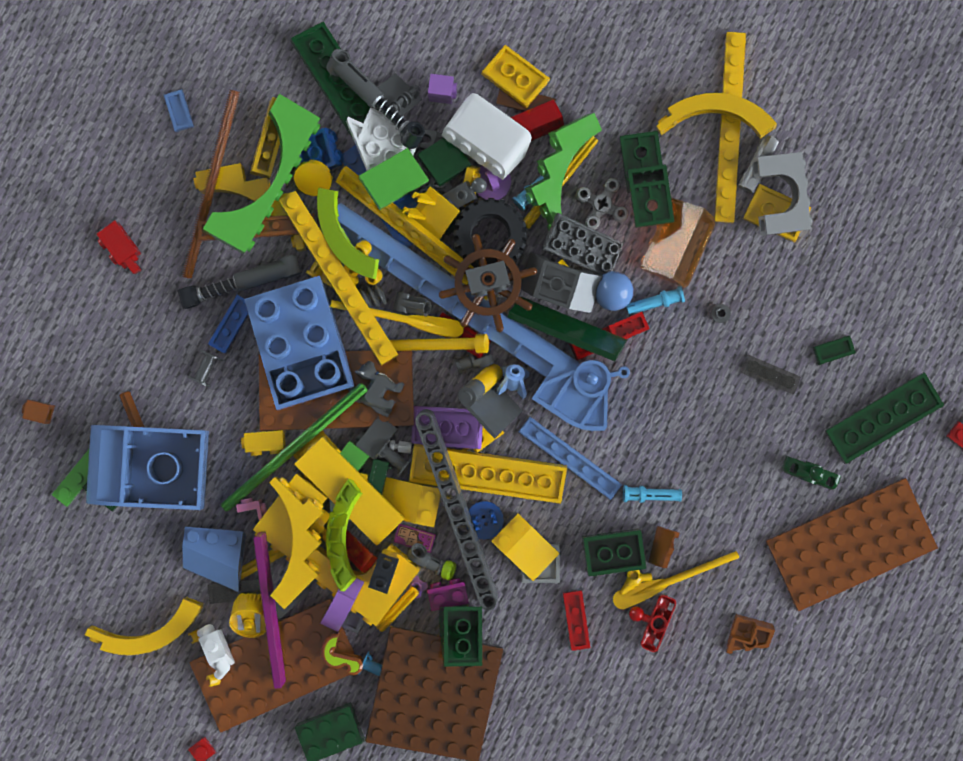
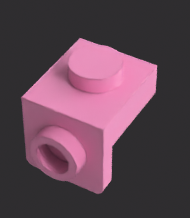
(249, 504)

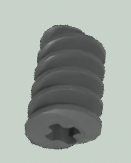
(373, 295)

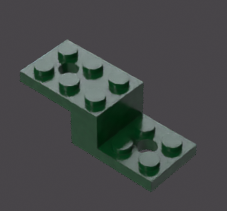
(646, 179)

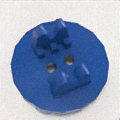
(493, 517)

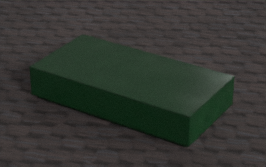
(834, 350)

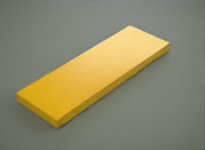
(331, 471)

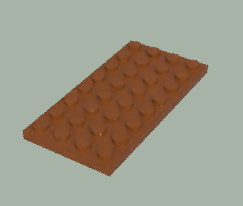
(357, 415)
(851, 544)
(248, 685)

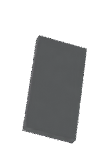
(582, 245)

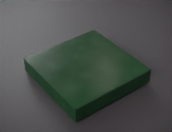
(443, 161)

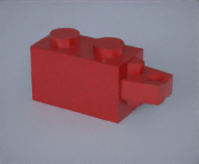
(120, 245)

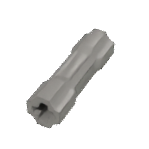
(765, 148)

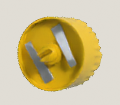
(248, 616)

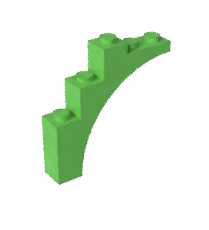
(566, 142)

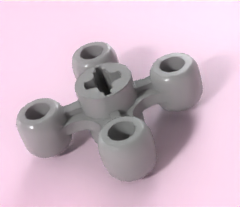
(609, 209)

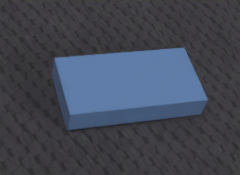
(178, 110)

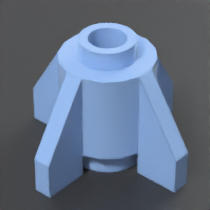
(513, 380)

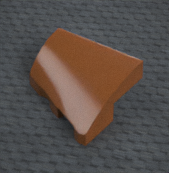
(662, 546)
(749, 634)

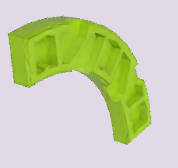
(337, 239)
(336, 535)

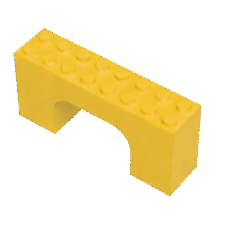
(369, 602)

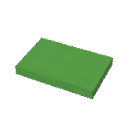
(393, 178)

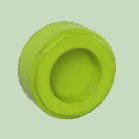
(448, 570)

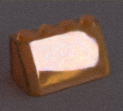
(679, 245)

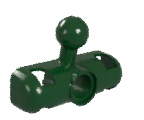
(811, 473)

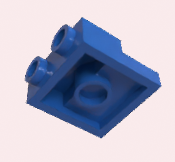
(323, 149)

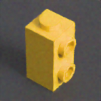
(264, 441)

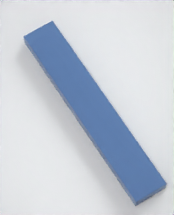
(568, 456)

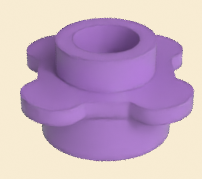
(421, 585)

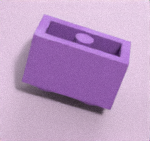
(442, 89)

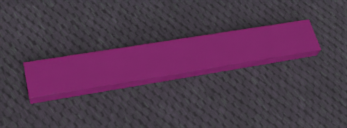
(269, 609)

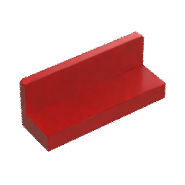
(540, 119)

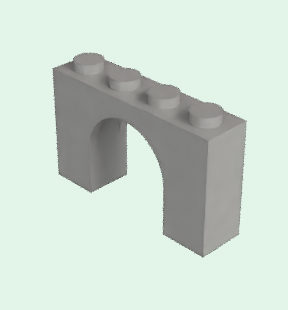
(791, 169)

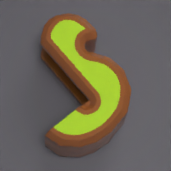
(338, 659)

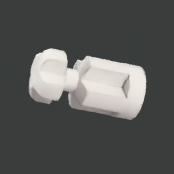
(402, 446)

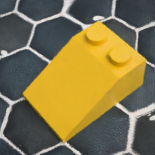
(413, 501)
(525, 547)

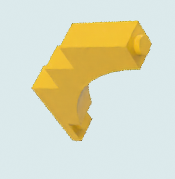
(233, 181)

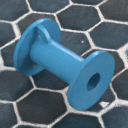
(370, 665)

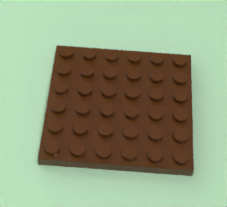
(431, 705)

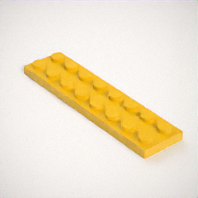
(495, 474)

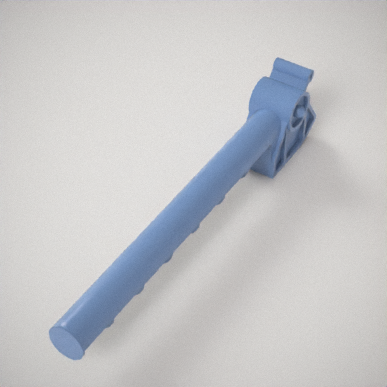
(570, 389)

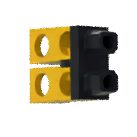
(385, 571)

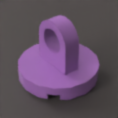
(496, 187)

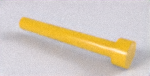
(479, 343)

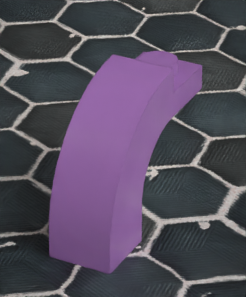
(341, 606)

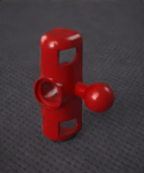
(651, 632)

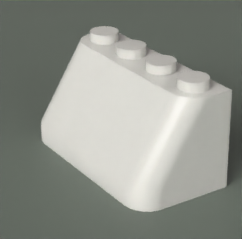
(488, 135)

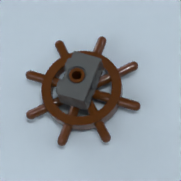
(486, 280)

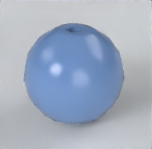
(614, 291)

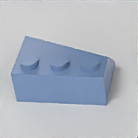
(214, 554)

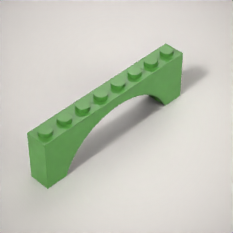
(294, 129)

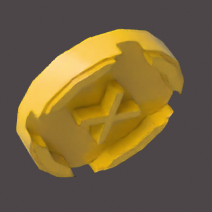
(311, 176)

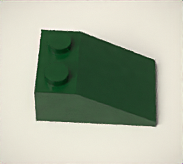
(461, 636)

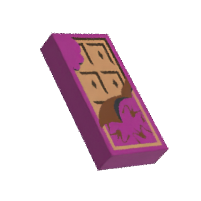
(409, 536)

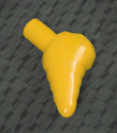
(634, 579)

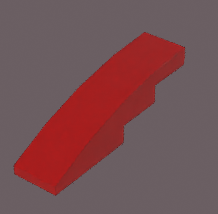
(625, 328)

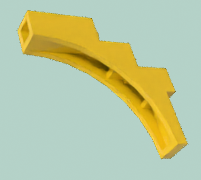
(302, 516)

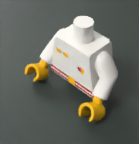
(215, 650)

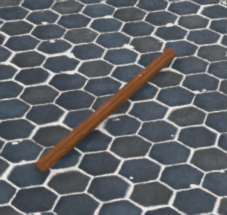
(212, 180)

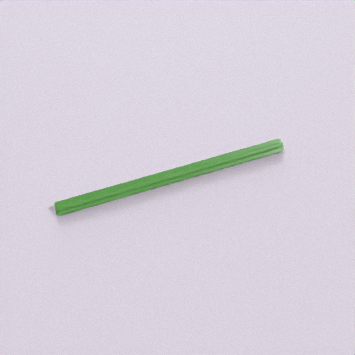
(294, 447)

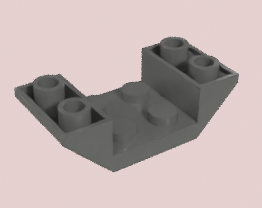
(561, 284)

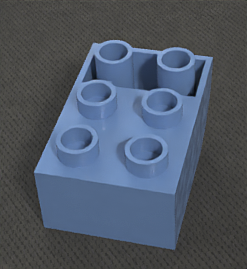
(299, 342)
(147, 467)

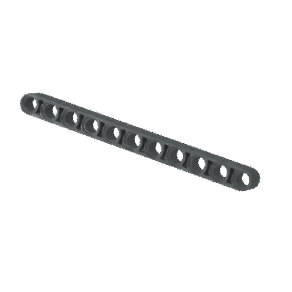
(457, 519)

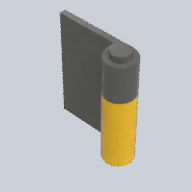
(483, 402)

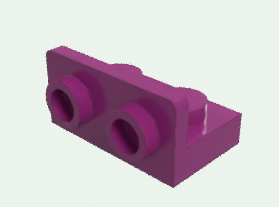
(448, 594)

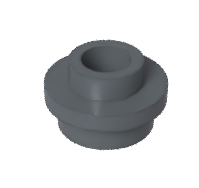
(714, 313)

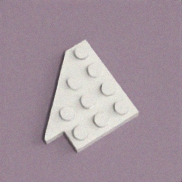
(375, 138)

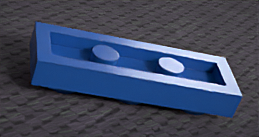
(230, 325)

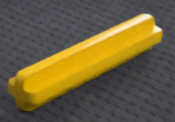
(397, 609)

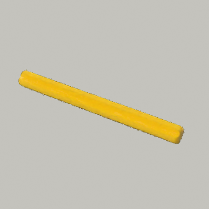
(578, 158)

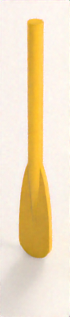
(431, 324)
(651, 588)

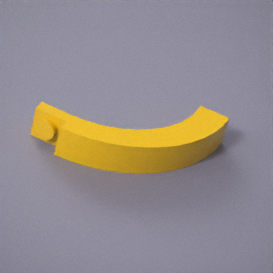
(718, 103)
(134, 645)

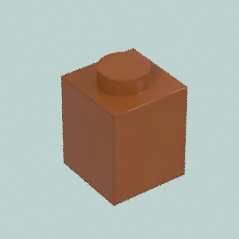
(38, 411)

